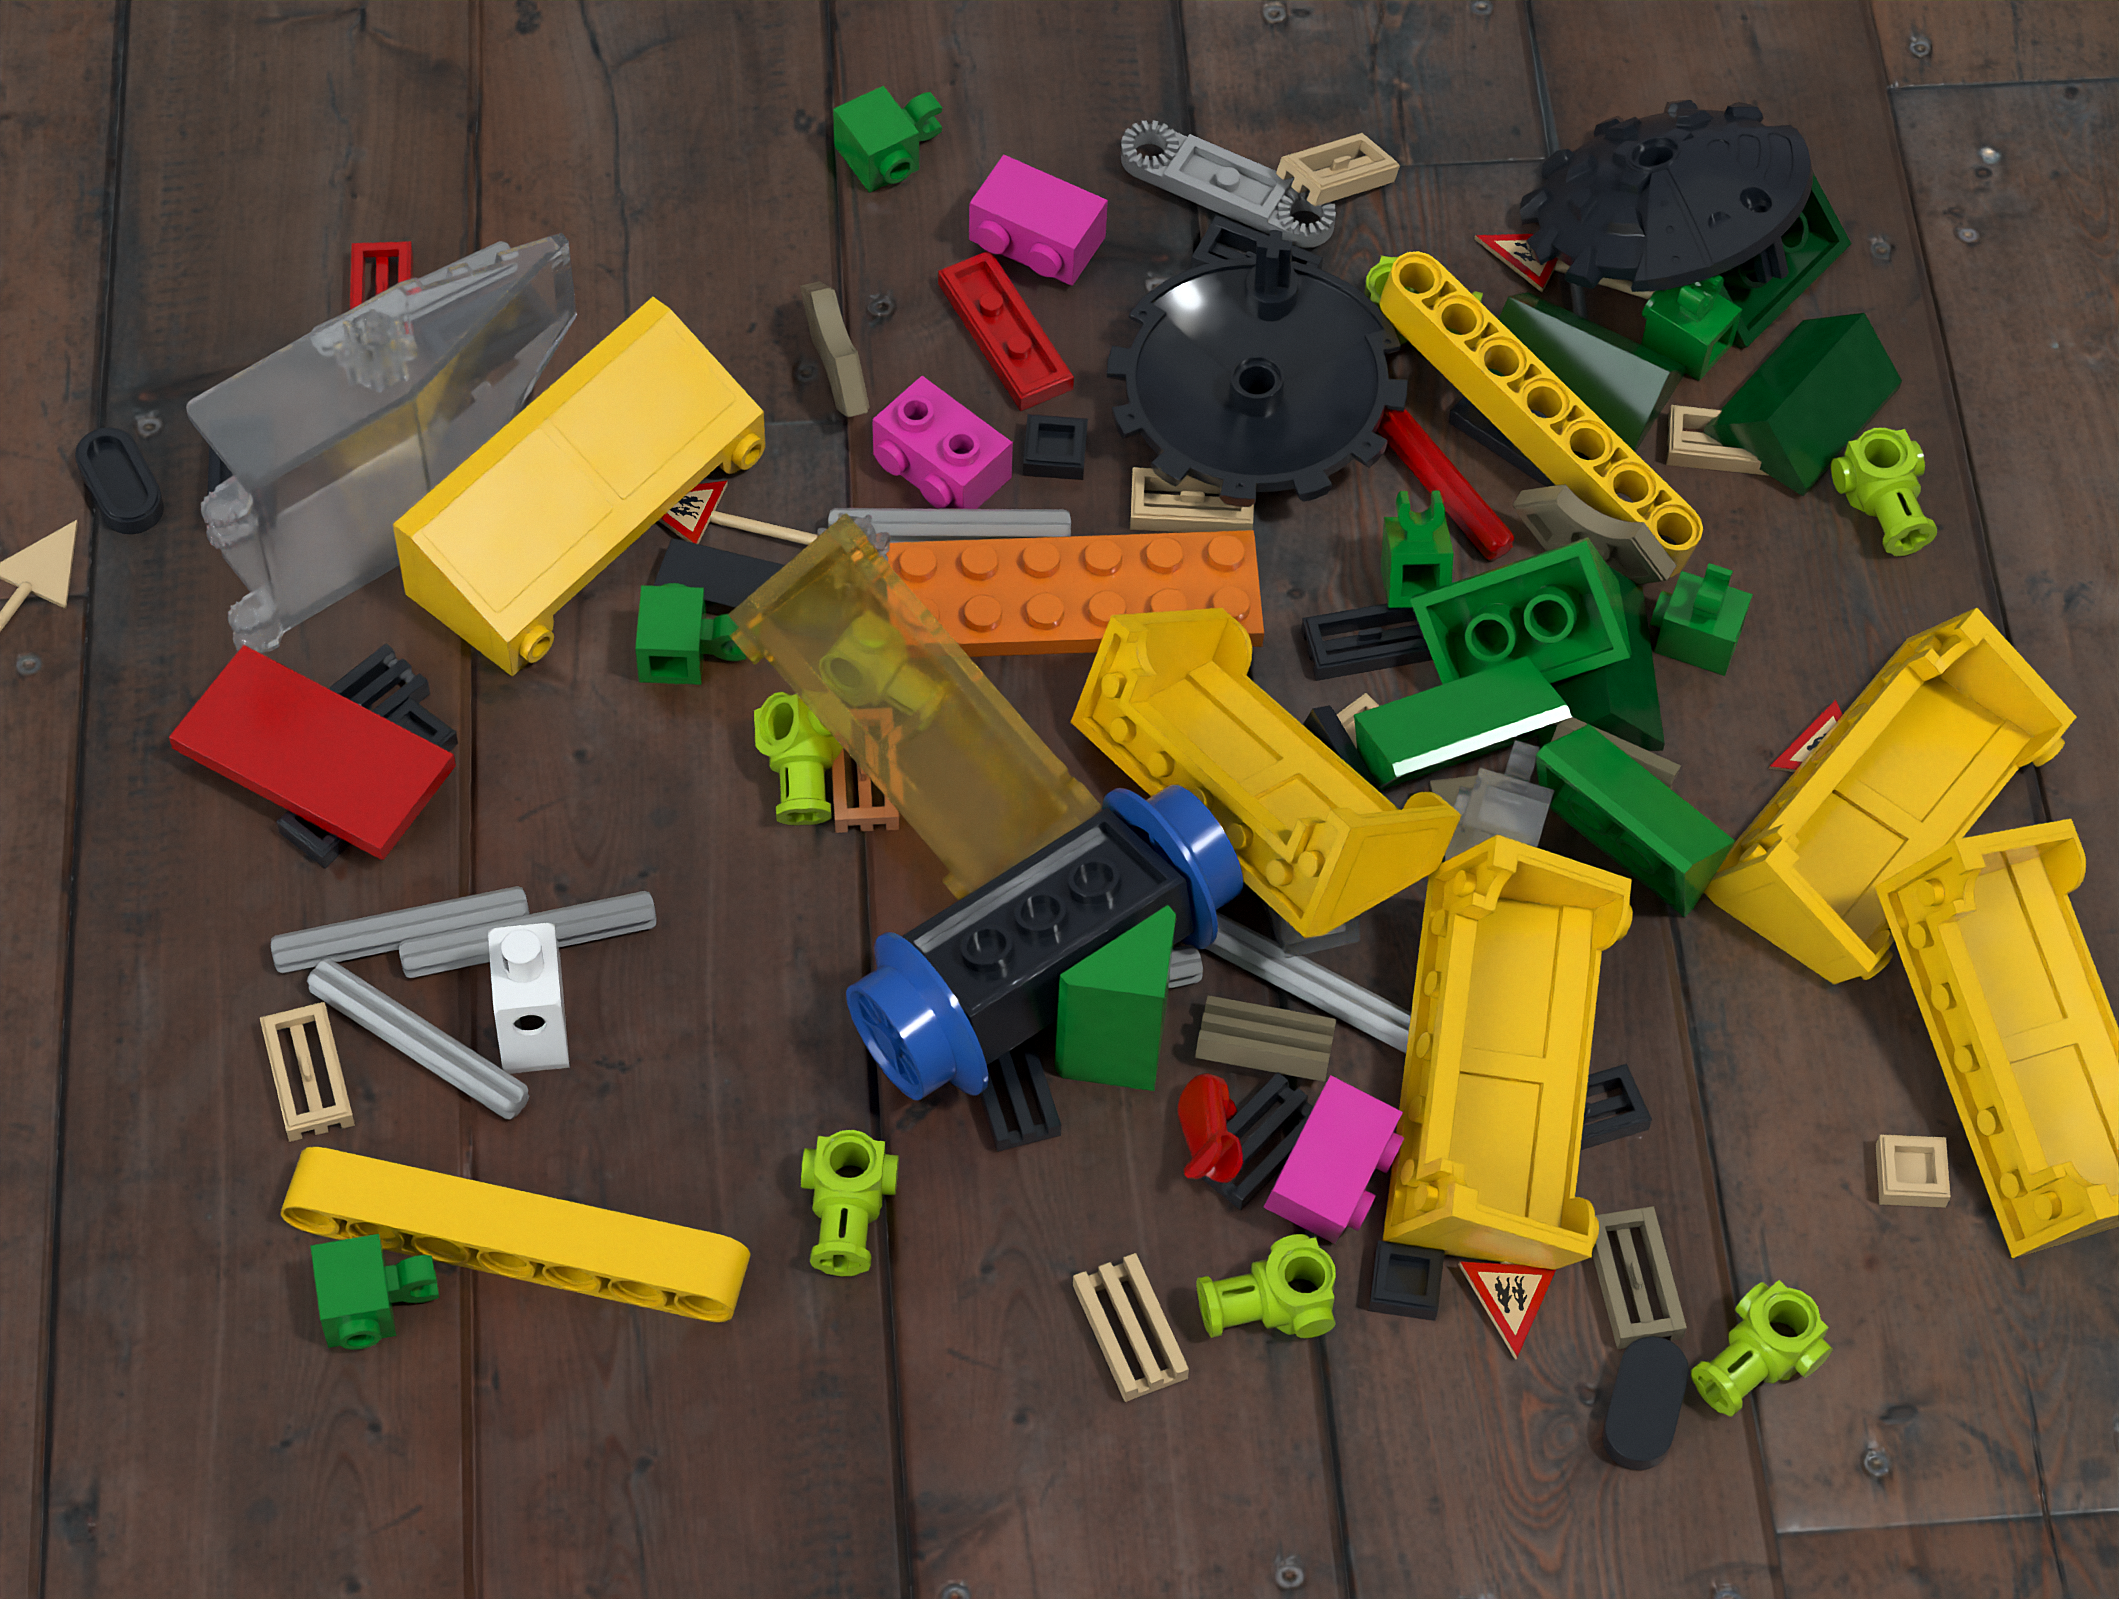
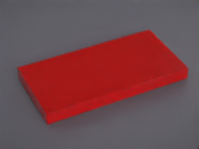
(313, 752)

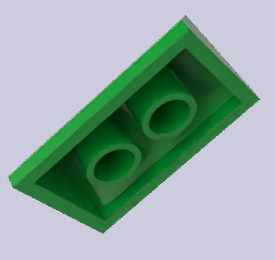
(1551, 607)
(1457, 722)
(1632, 816)
(1117, 1008)

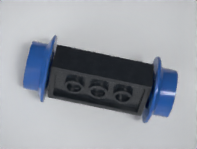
(993, 961)

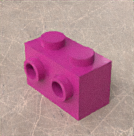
(1037, 220)
(941, 448)
(1334, 1161)

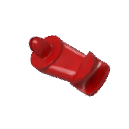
(1204, 1116)

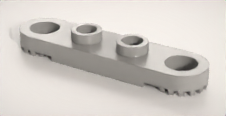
(1224, 183)

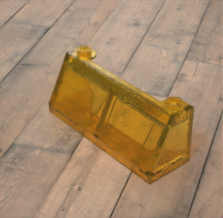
(911, 708)

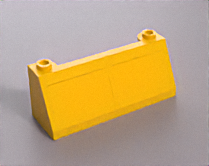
(574, 484)
(1887, 789)
(1306, 827)
(2018, 1024)
(1503, 1056)

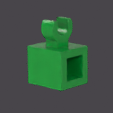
(881, 137)
(1691, 324)
(1415, 551)
(1701, 619)
(677, 635)
(359, 1289)

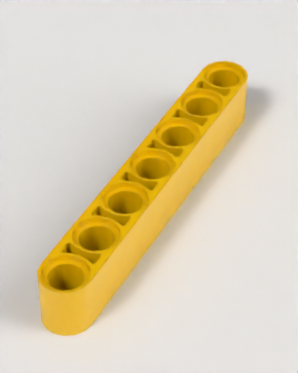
(1528, 387)
(517, 1234)

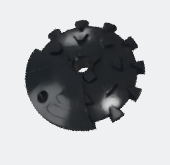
(1671, 198)
(1257, 376)

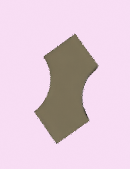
(835, 348)
(1562, 518)

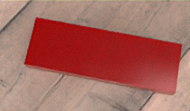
(1005, 330)

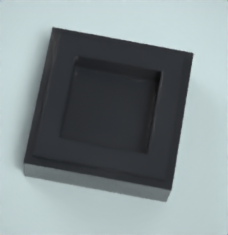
(1055, 447)
(1406, 1280)

